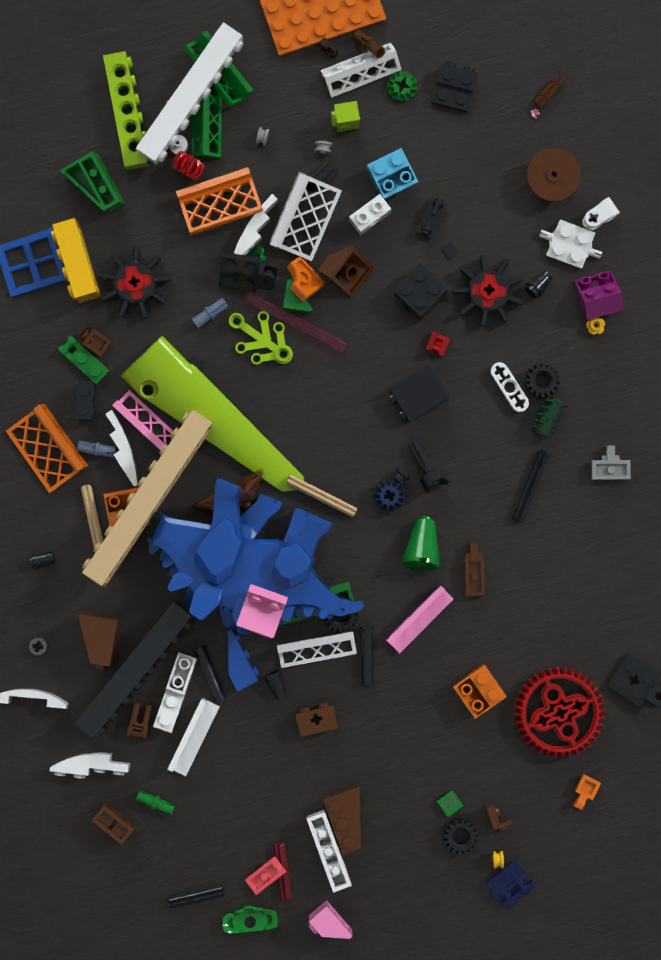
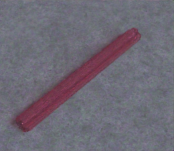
(295, 321)

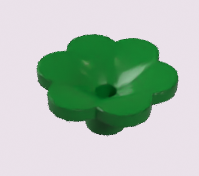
(257, 251)

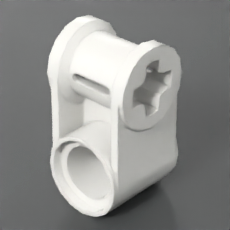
(601, 213)

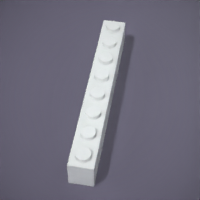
(190, 93)

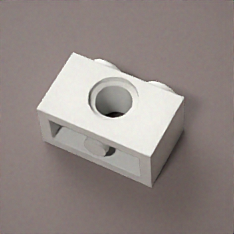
(370, 214)

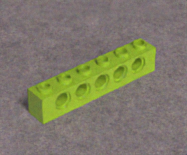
(114, 63)

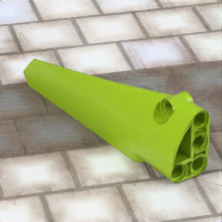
(184, 388)

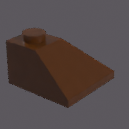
(346, 270)

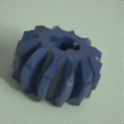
(391, 489)

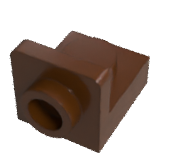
(94, 340)
(493, 815)

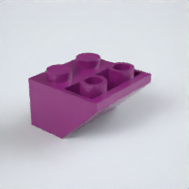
(599, 295)

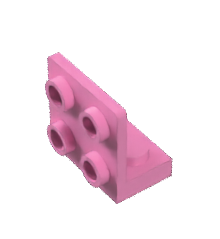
(261, 611)

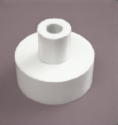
(182, 146)

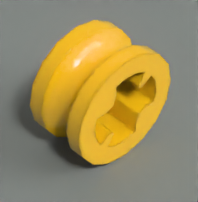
(498, 860)

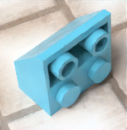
(391, 173)

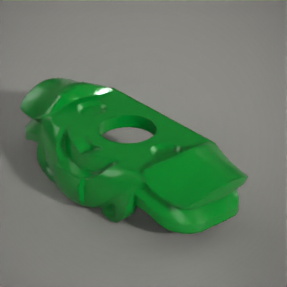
(265, 920)

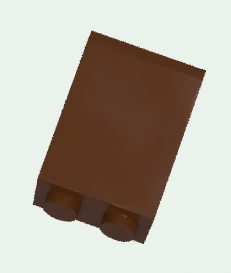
(100, 638)

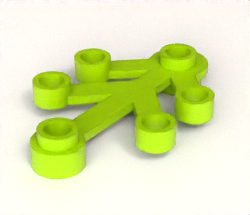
(263, 340)

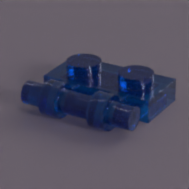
(506, 880)

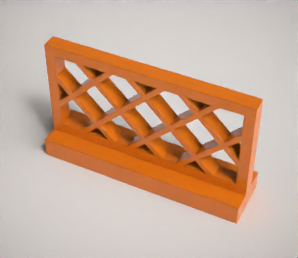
(215, 189)
(58, 436)

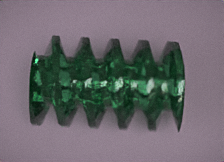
(548, 417)

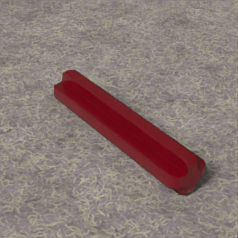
(284, 880)

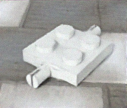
(570, 244)

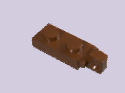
(474, 572)

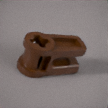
(134, 724)

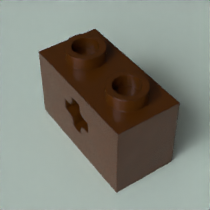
(309, 727)

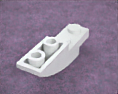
(175, 693)
(81, 765)

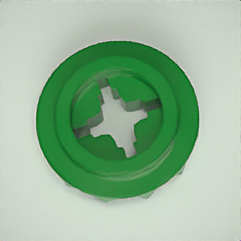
(406, 93)

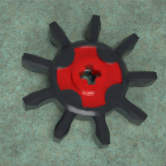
(124, 277)
(497, 283)

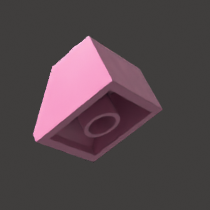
(328, 922)

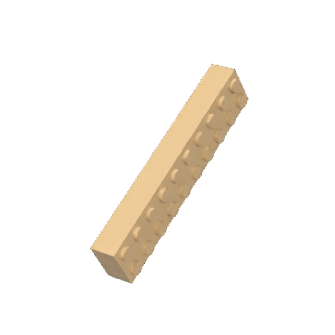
(148, 498)

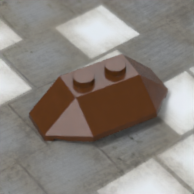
(248, 494)

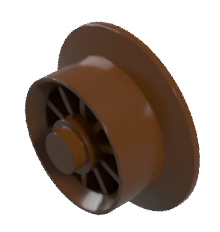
(553, 174)

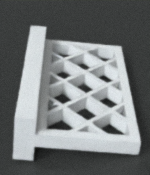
(290, 208)

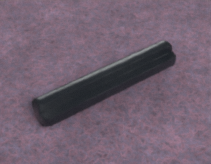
(196, 896)

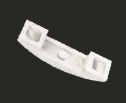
(52, 700)

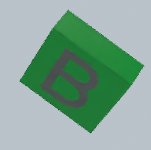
(449, 803)

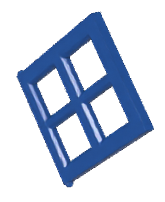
(31, 263)

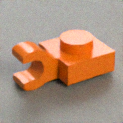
(586, 788)

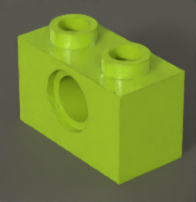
(345, 116)

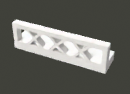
(355, 66)
(311, 643)
(193, 737)

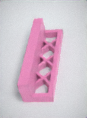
(140, 425)
(419, 619)

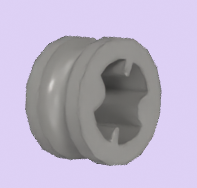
(262, 136)
(323, 147)

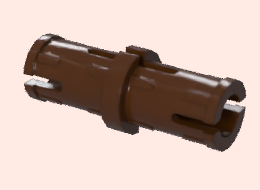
(375, 49)

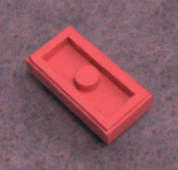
(265, 875)

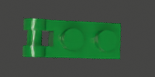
(84, 360)

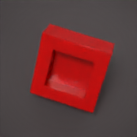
(437, 344)

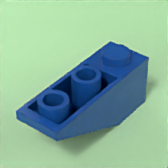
(239, 667)

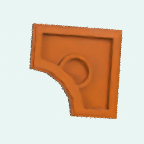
(305, 279)

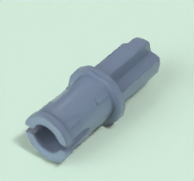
(210, 312)
(96, 449)

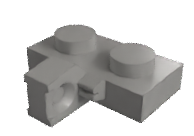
(610, 466)

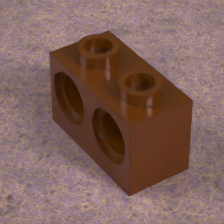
(113, 823)

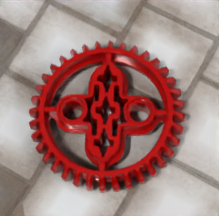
(592, 698)

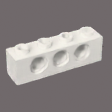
(328, 850)

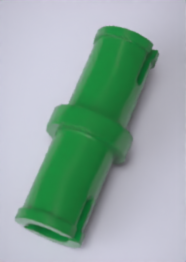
(155, 802)

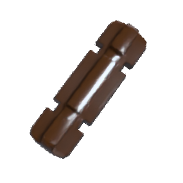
(549, 91)

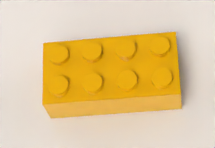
(77, 263)

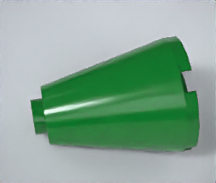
(422, 546)

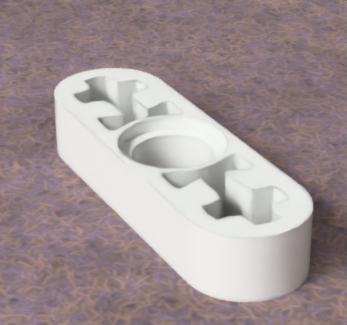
(522, 396)

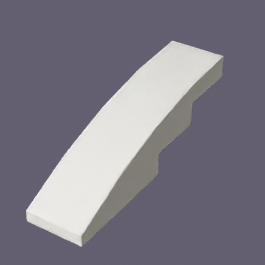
(250, 235)
(125, 455)

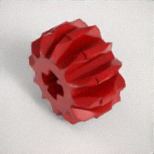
(188, 165)

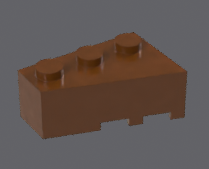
(344, 815)

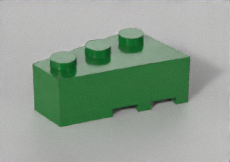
(94, 180)

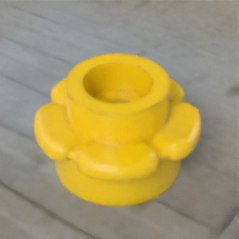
(595, 330)

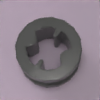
(35, 641)

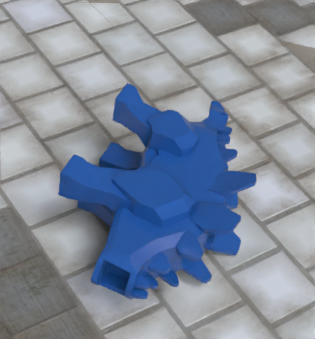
(225, 558)

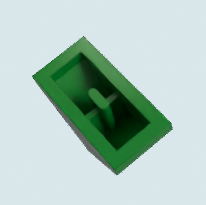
(294, 303)

